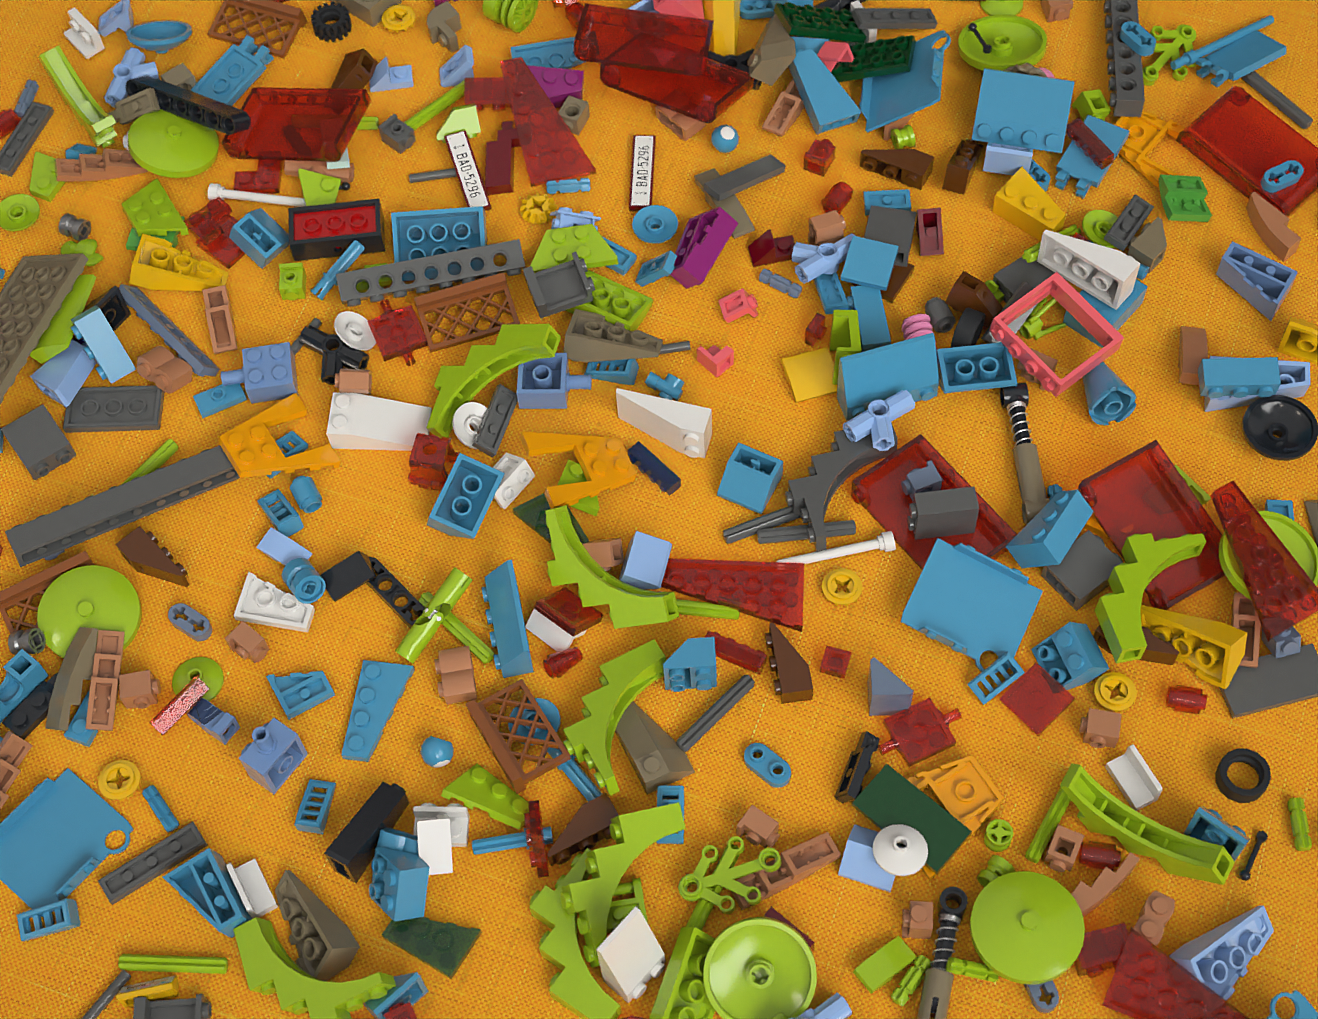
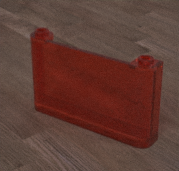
(643, 40)
(694, 96)
(298, 124)
(1244, 141)
(1150, 496)
(883, 497)

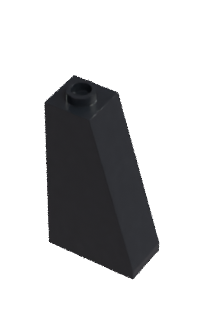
(358, 840)

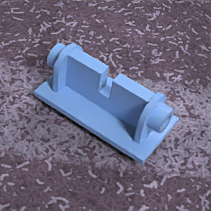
(567, 218)

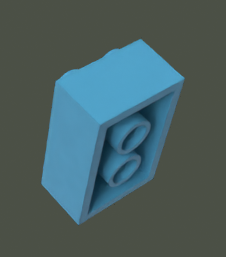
(1114, 317)

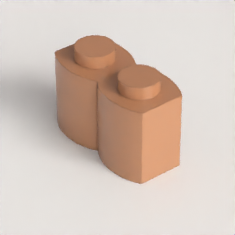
(680, 124)
(826, 228)
(164, 369)
(354, 381)
(456, 674)
(1155, 916)

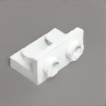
(83, 35)
(516, 478)
(458, 817)

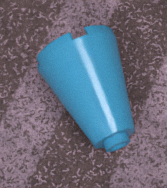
(1107, 396)

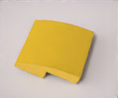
(810, 374)

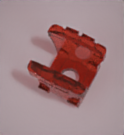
(428, 461)

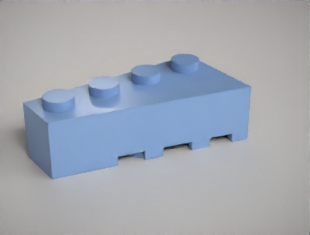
(1294, 384)

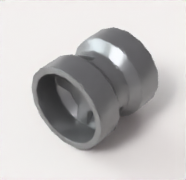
(74, 227)
(31, 641)

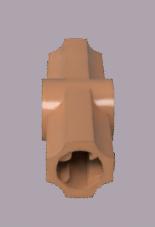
(345, 174)

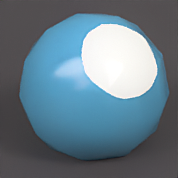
(725, 138)
(436, 752)

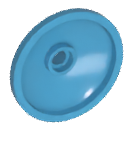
(159, 35)

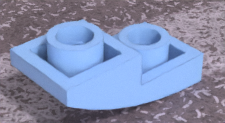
(281, 547)

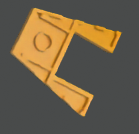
(1143, 137)
(256, 453)
(600, 458)
(963, 792)

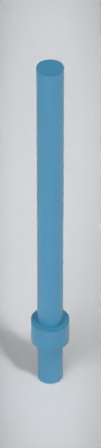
(1192, 56)

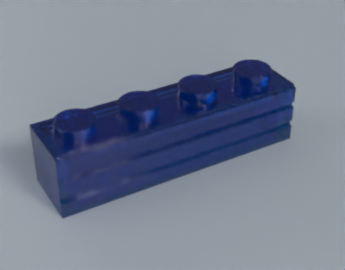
(654, 468)

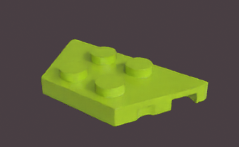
(153, 212)
(562, 242)

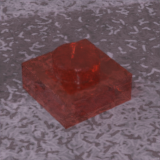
(815, 330)
(835, 662)

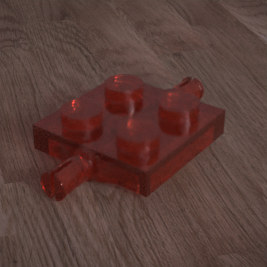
(397, 333)
(919, 732)

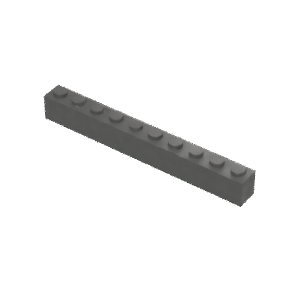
(120, 505)

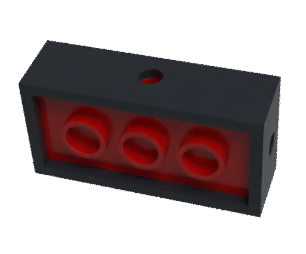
(331, 229)

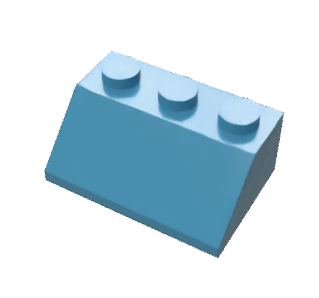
(975, 368)
(465, 498)

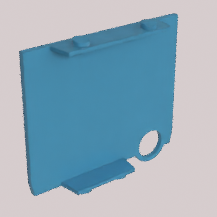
(904, 93)
(971, 602)
(56, 839)

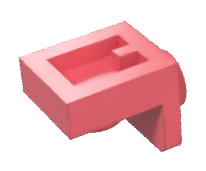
(738, 304)

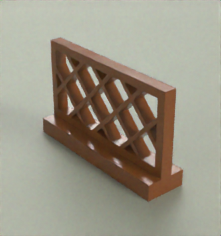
(266, 10)
(457, 297)
(34, 586)
(501, 749)

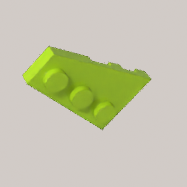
(487, 793)

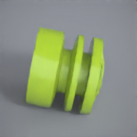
(511, 13)

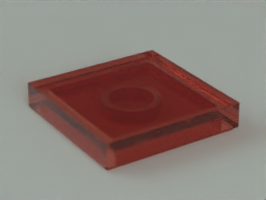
(223, 248)
(567, 612)
(1037, 699)

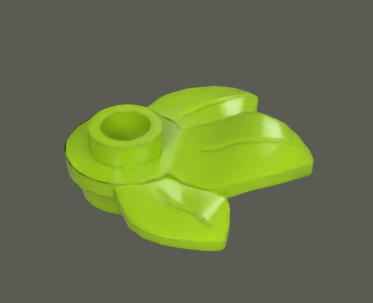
(85, 246)

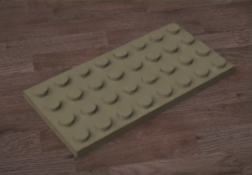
(29, 304)

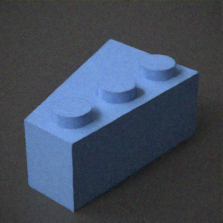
(1256, 278)

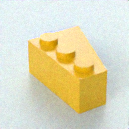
(1028, 206)

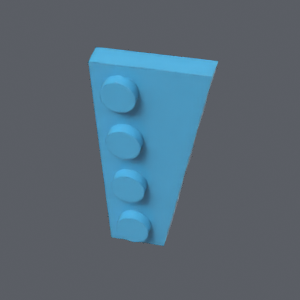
(548, 54)
(373, 705)

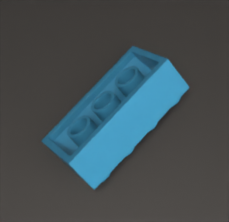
(508, 621)

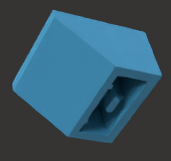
(259, 237)
(750, 478)
(1071, 656)
(692, 666)
(399, 883)

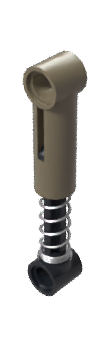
(1024, 452)
(938, 980)

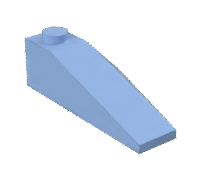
(1224, 952)

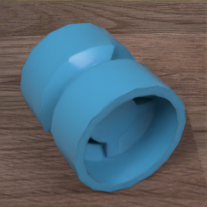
(303, 580)

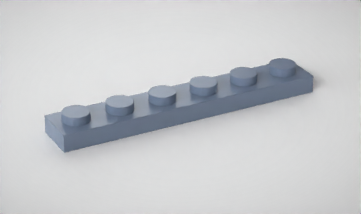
(168, 331)

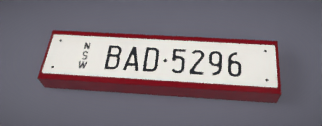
(467, 170)
(642, 172)

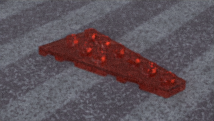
(544, 138)
(1274, 579)
(754, 588)
(1157, 987)

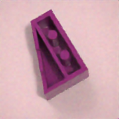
(559, 83)
(701, 245)

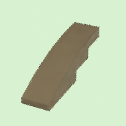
(730, 204)
(68, 684)

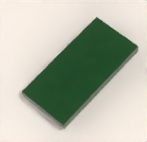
(819, 22)
(877, 59)
(895, 801)

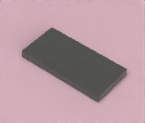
(115, 409)
(1273, 683)

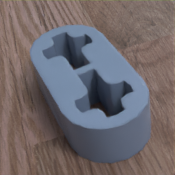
(186, 626)
(1035, 993)

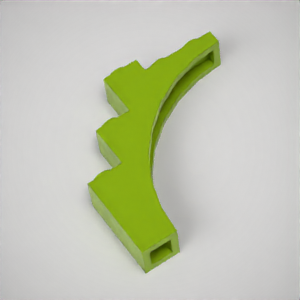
(74, 93)
(459, 384)
(596, 586)
(1120, 610)
(621, 683)
(1142, 836)
(608, 864)
(272, 971)
(574, 985)

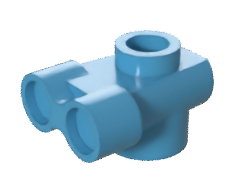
(669, 388)

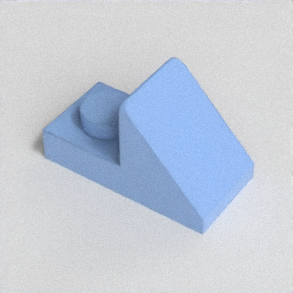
(118, 16)
(457, 68)
(391, 78)

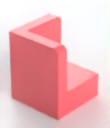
(835, 52)
(715, 360)

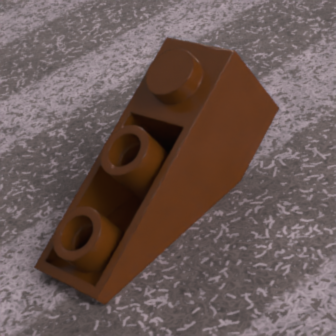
(355, 70)
(902, 165)
(962, 166)
(974, 294)
(146, 557)
(1156, 650)
(792, 671)
(584, 830)

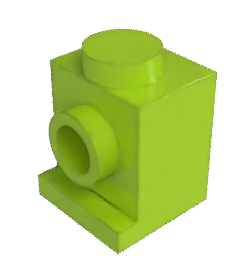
(1092, 104)
(292, 281)

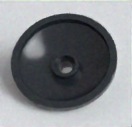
(1281, 417)

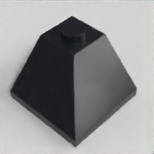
(112, 306)

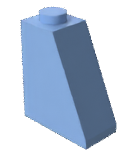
(64, 373)

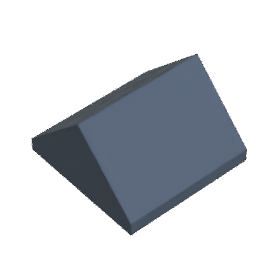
(886, 691)

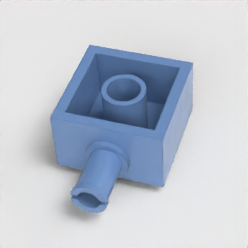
(266, 372)
(547, 382)
(272, 755)

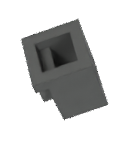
(396, 134)

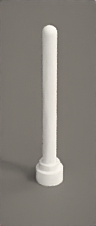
(216, 190)
(883, 542)

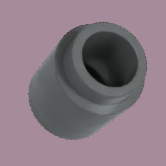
(940, 314)

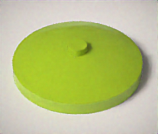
(1012, 42)
(172, 145)
(1293, 537)
(88, 599)
(1027, 927)
(759, 970)

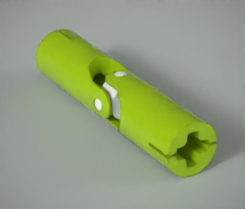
(430, 619)

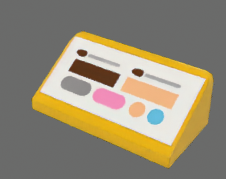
(152, 990)

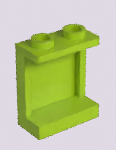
(844, 337)

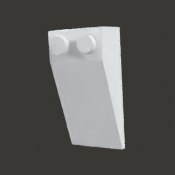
(1092, 267)
(374, 422)
(672, 422)
(631, 957)

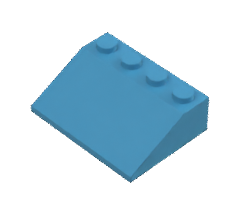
(1023, 110)
(438, 232)
(886, 371)

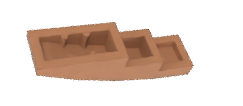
(785, 111)
(98, 167)
(105, 680)
(12, 752)
(795, 865)
(1106, 884)

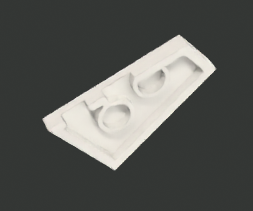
(269, 606)

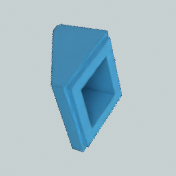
(74, 151)

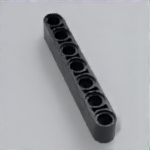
(192, 105)

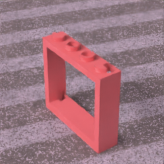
(1079, 309)

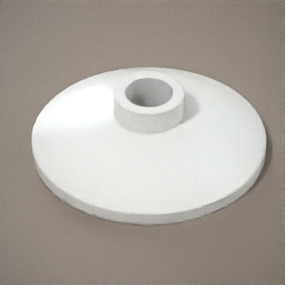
(354, 330)
(468, 414)
(900, 860)

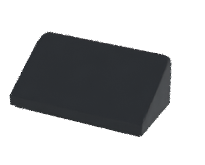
(348, 575)

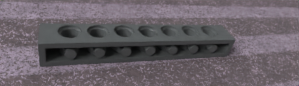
(1124, 63)
(348, 280)

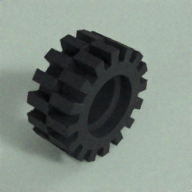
(334, 30)

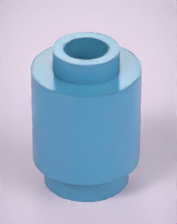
(306, 494)

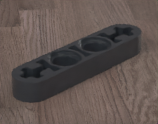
(397, 590)

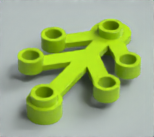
(1184, 36)
(725, 876)

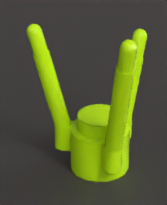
(1033, 323)

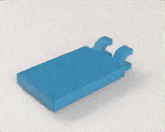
(1240, 57)
(234, 72)
(1079, 166)

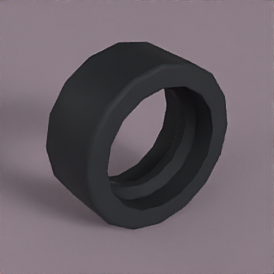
(968, 328)
(1248, 757)

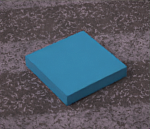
(869, 263)

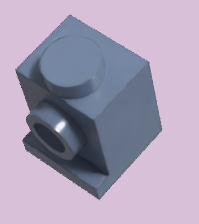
(922, 480)
(1284, 644)

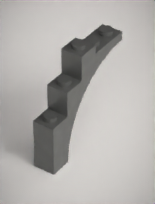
(826, 474)

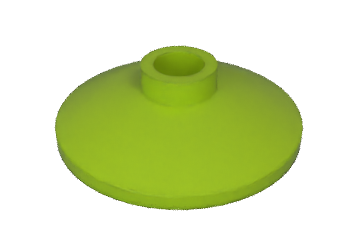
(1002, 7)
(18, 212)
(1097, 224)
(209, 673)

